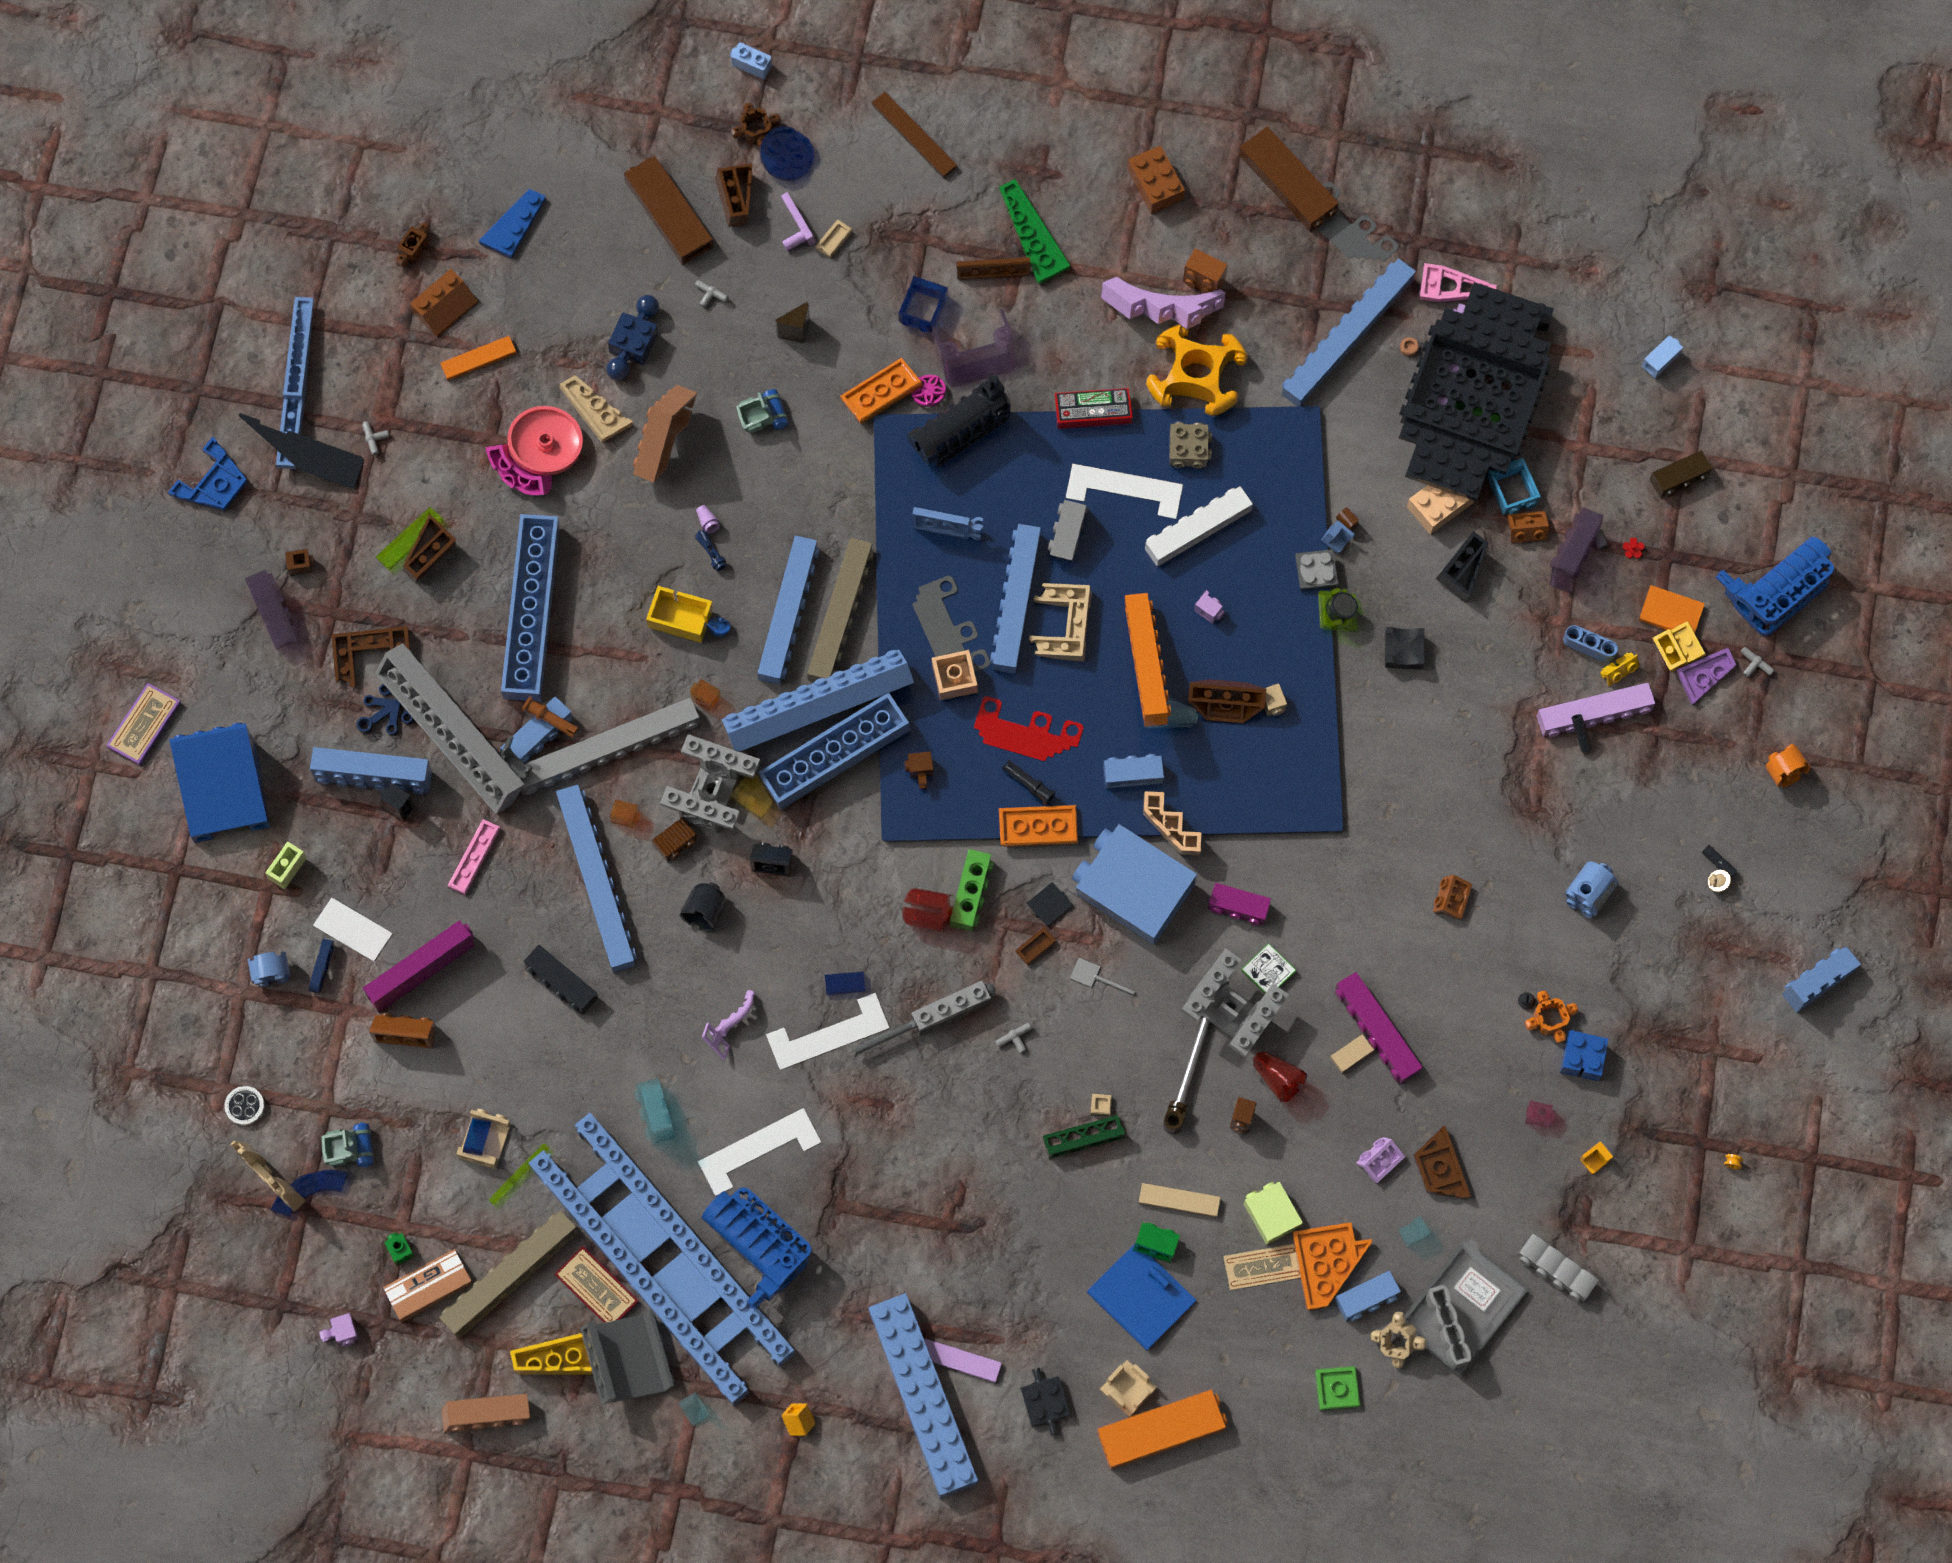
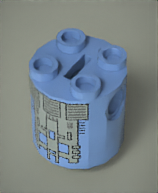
(1591, 888)

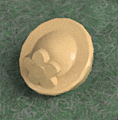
(1719, 881)

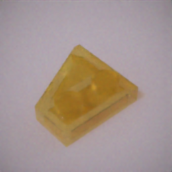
(752, 796)

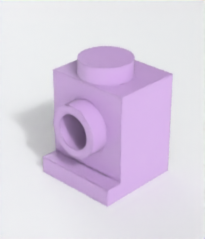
(1209, 608)

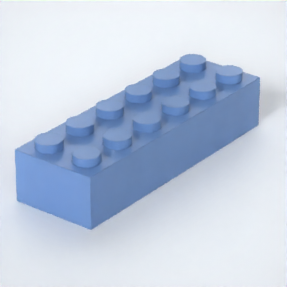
(370, 770)

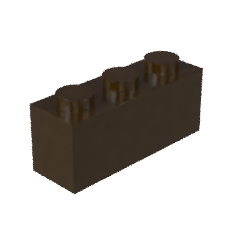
(1681, 474)

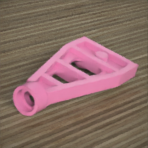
(1431, 284)

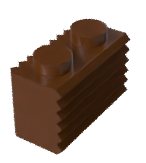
(675, 839)
(1242, 1115)

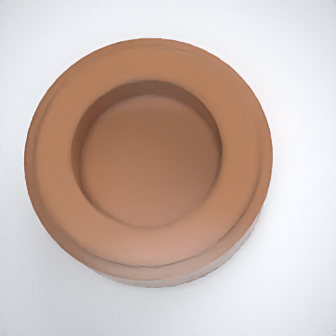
(1409, 347)

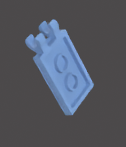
(947, 523)

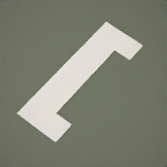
(1126, 484)
(829, 1038)
(791, 1127)

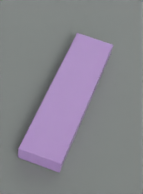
(963, 1361)

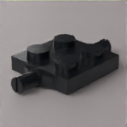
(1045, 1401)

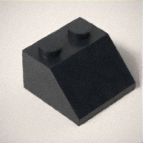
(771, 859)

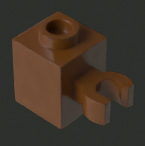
(919, 766)

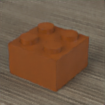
(1204, 272)

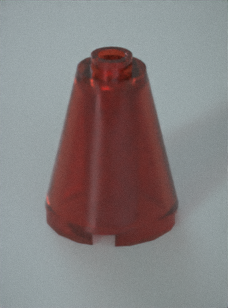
(1279, 1075)

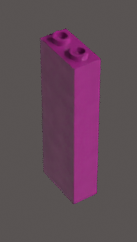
(419, 966)

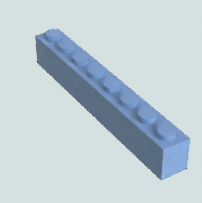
(1016, 598)
(787, 610)

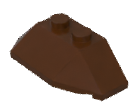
(1226, 700)

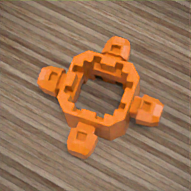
(1538, 1022)

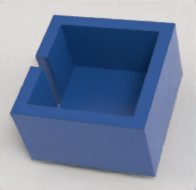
(1584, 1052)

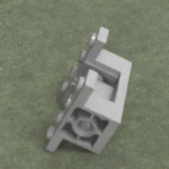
(718, 770)
(1244, 1020)

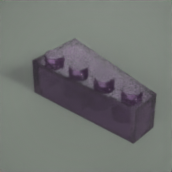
(1575, 549)
(271, 610)

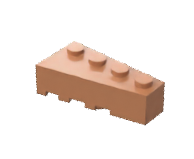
(485, 1412)

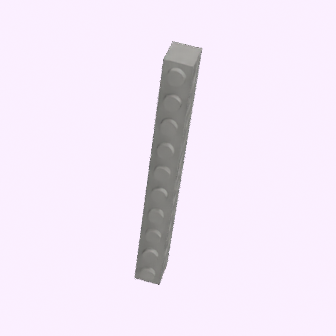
(610, 745)

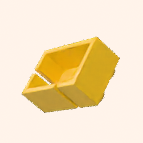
(680, 618)

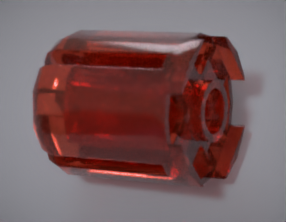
(930, 900)

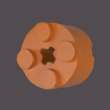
(1787, 766)

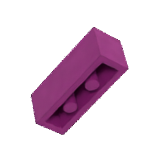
(1239, 904)

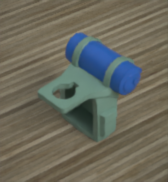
(762, 411)
(348, 1146)

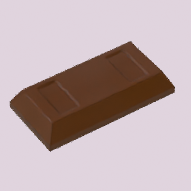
(1035, 946)

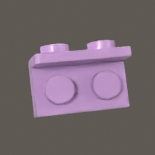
(1380, 1158)

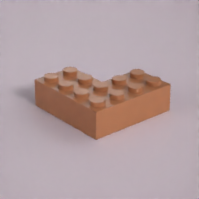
(664, 424)

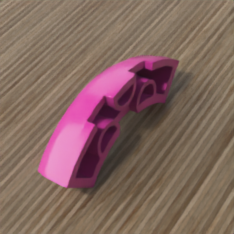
(516, 476)

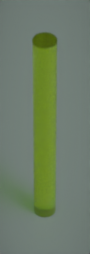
(516, 1176)

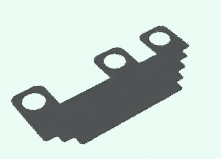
(1351, 238)
(937, 625)

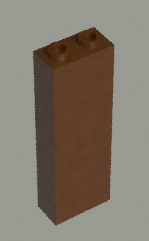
(1288, 179)
(668, 210)

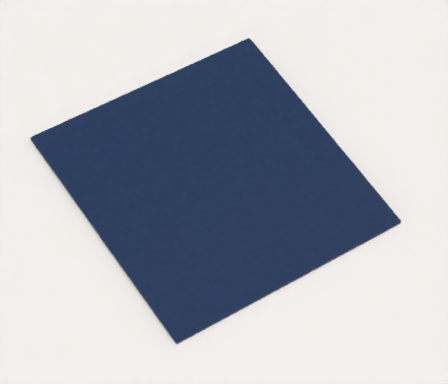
(1220, 774)

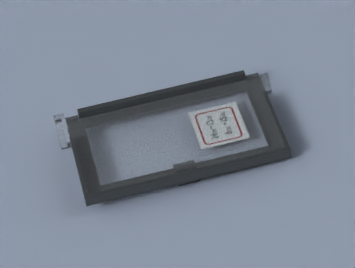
(1478, 1292)

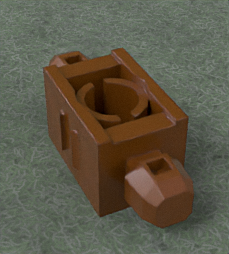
(413, 234)

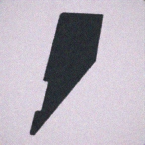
(311, 454)

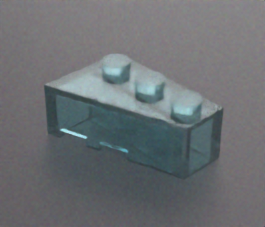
(654, 1111)

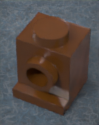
(295, 557)

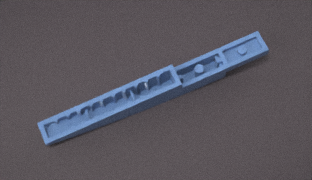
(296, 372)

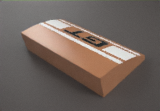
(427, 1285)

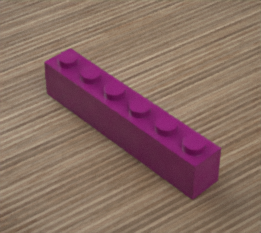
(1378, 1028)

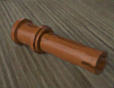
(542, 713)

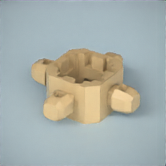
(1398, 1354)

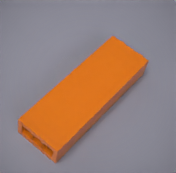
(1162, 1429)

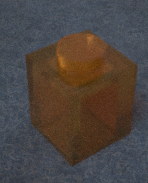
(705, 694)
(625, 814)

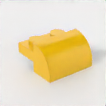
(1679, 646)

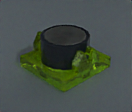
(1340, 610)

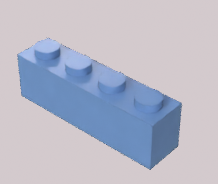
(536, 733)

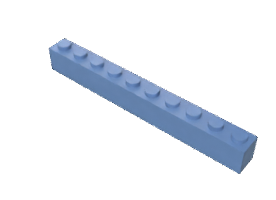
(1348, 333)
(596, 879)

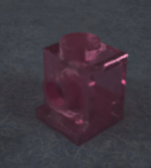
(1534, 1118)

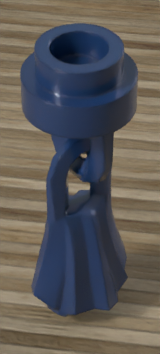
(704, 539)

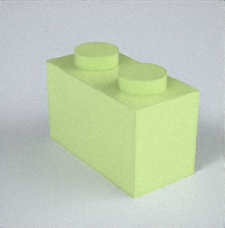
(286, 865)

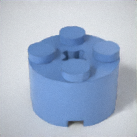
(269, 968)

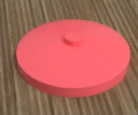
(545, 440)

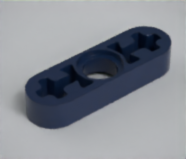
(321, 965)

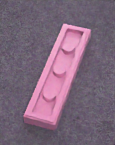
(474, 857)

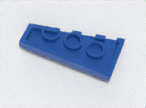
(513, 225)

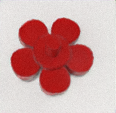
(1633, 548)

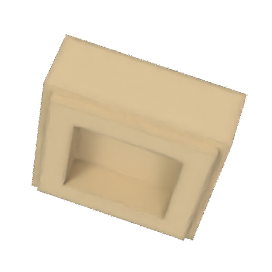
(1101, 1104)

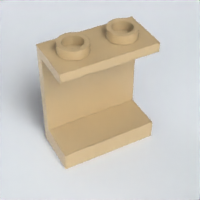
(495, 1141)

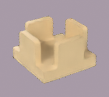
(1128, 1388)

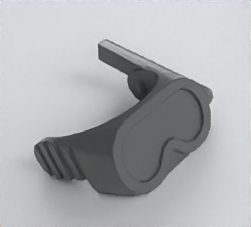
(513, 761)

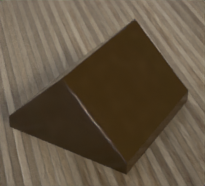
(794, 324)

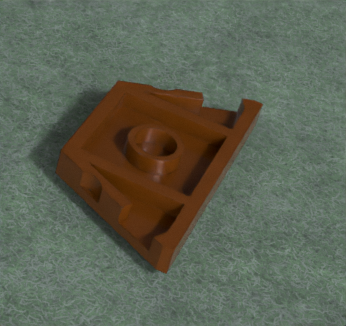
(1440, 1167)

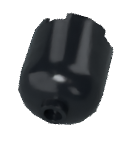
(704, 906)

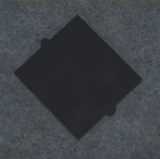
(1049, 904)

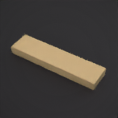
(1179, 1200)

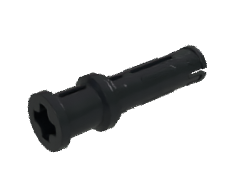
(1036, 787)

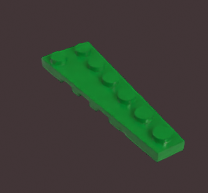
(1037, 243)

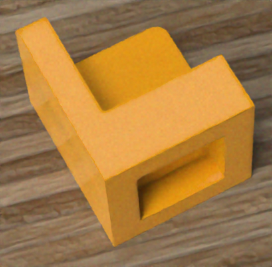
(1596, 1158)
(798, 1419)

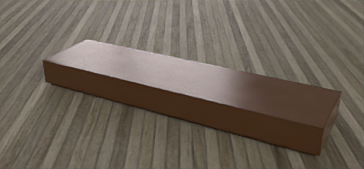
(993, 268)

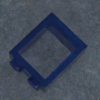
(928, 288)

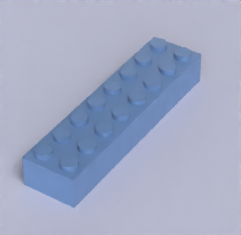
(834, 751)

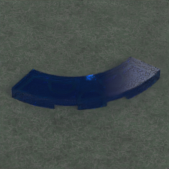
(312, 1183)

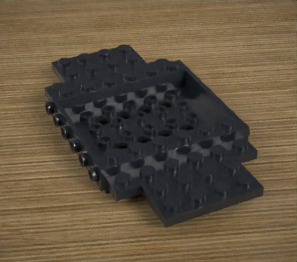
(1495, 341)

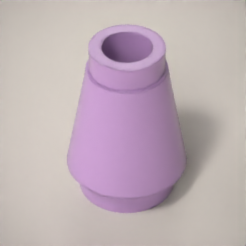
(707, 519)

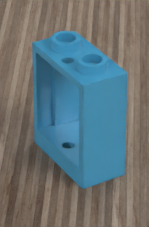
(1514, 467)

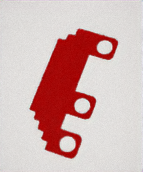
(1024, 740)

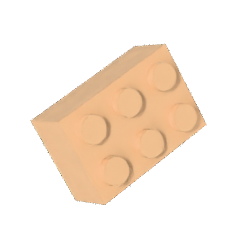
(1436, 507)

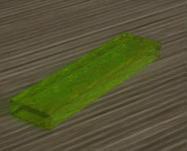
(402, 544)

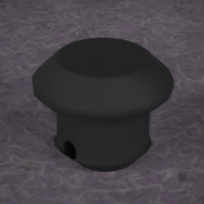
(1526, 1000)

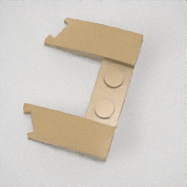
(1073, 645)
(258, 1165)

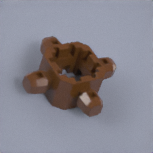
(751, 114)

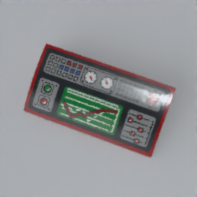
(1093, 408)

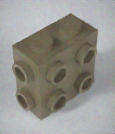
(1189, 445)

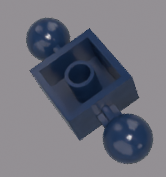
(632, 338)

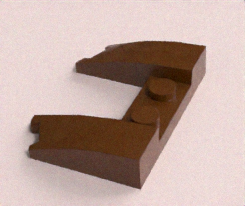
(347, 643)

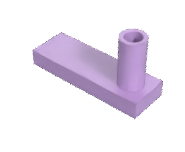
(804, 234)

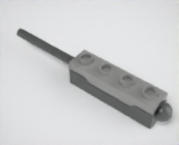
(939, 1013)

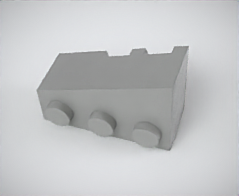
(1067, 530)

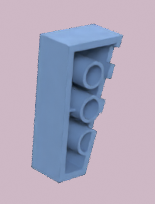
(1820, 979)

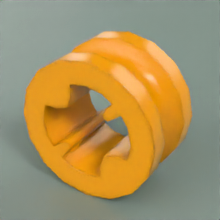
(1733, 1161)

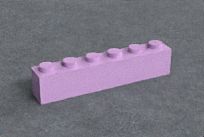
(1596, 709)

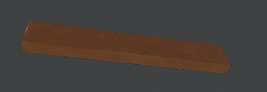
(914, 134)

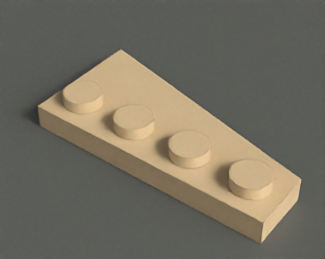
(598, 414)

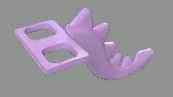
(727, 1024)

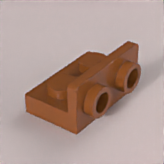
(1528, 527)
(1452, 896)

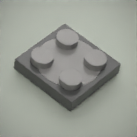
(1316, 570)

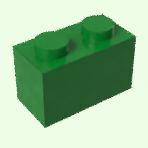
(1156, 1242)

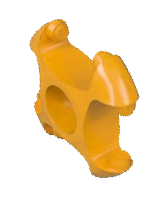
(1201, 388)

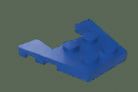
(219, 484)

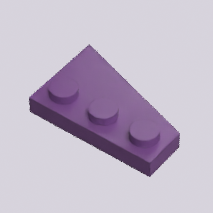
(1704, 673)

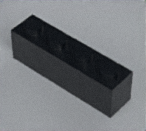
(560, 979)

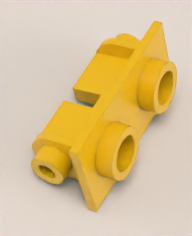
(1626, 664)

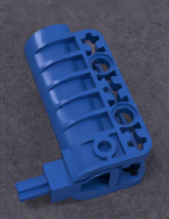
(1781, 586)
(759, 1241)

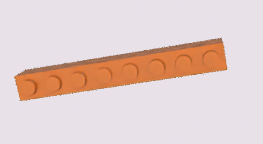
(1146, 659)

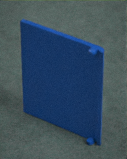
(1141, 1297)

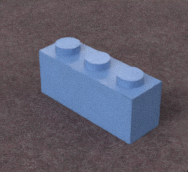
(1133, 771)
(1368, 1296)

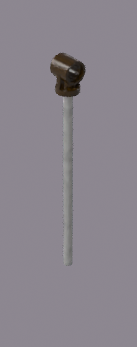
(1177, 1109)

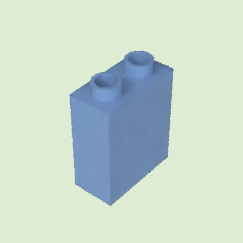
(1134, 883)

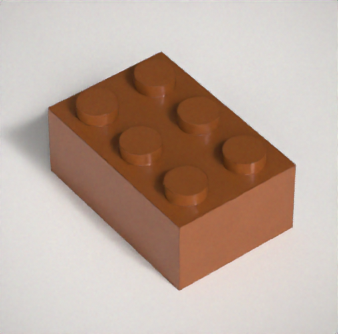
(1155, 179)

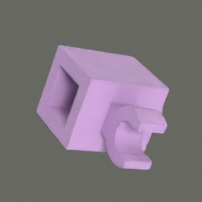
(342, 1329)

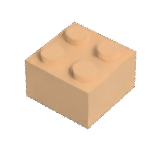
(954, 675)

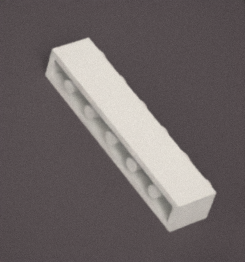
(1198, 526)

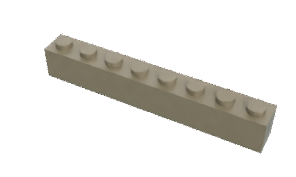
(840, 609)
(509, 1274)

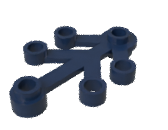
(390, 706)

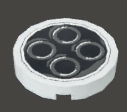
(244, 1105)

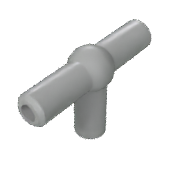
(711, 291)
(371, 438)
(1756, 662)
(1013, 1035)

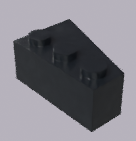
(1463, 567)

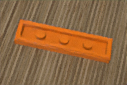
(478, 358)

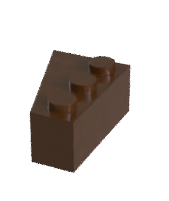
(734, 192)

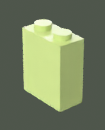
(1272, 1212)

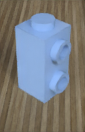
(751, 60)
(1662, 356)

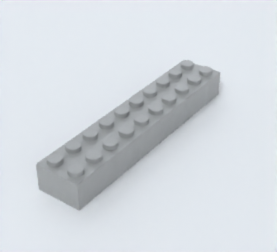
(449, 728)

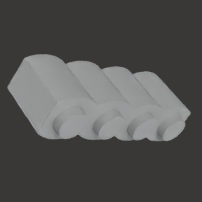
(1558, 1268)
(1451, 1333)

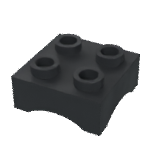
(1404, 648)

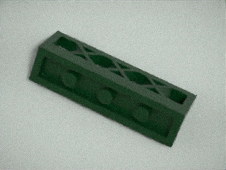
(1084, 1141)

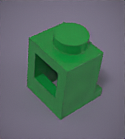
(403, 1253)

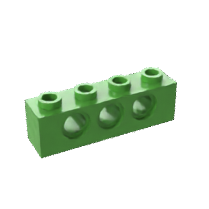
(974, 861)

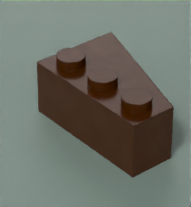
(428, 549)

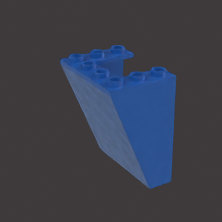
(220, 781)

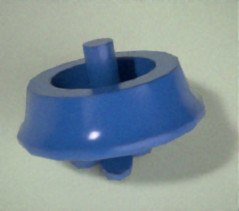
(718, 626)

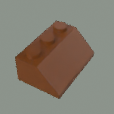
(443, 303)
(403, 1030)

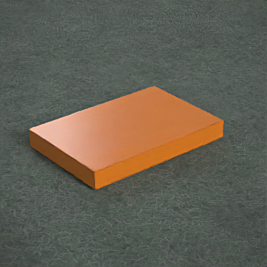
(1670, 609)

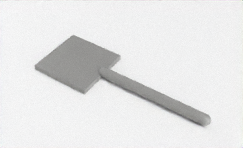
(1086, 973)

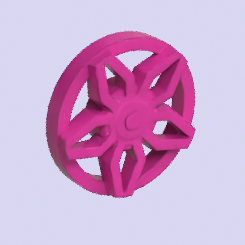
(928, 391)

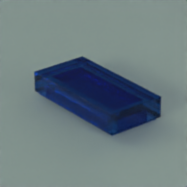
(845, 983)
(477, 1136)

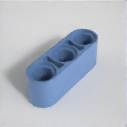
(1596, 651)

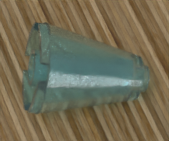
(1181, 715)

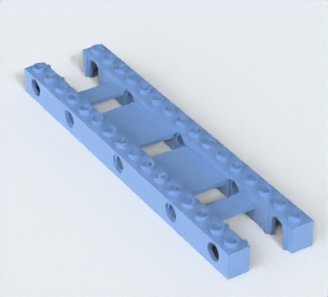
(684, 1285)

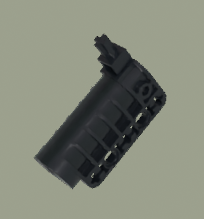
(962, 423)

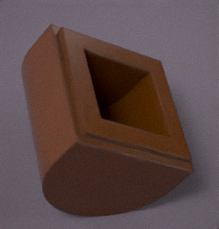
(1348, 519)

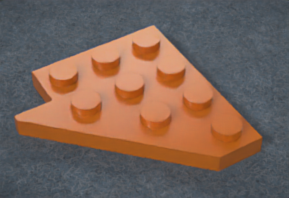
(1326, 1260)

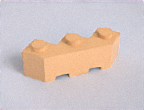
(1170, 825)

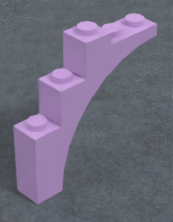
(1160, 307)

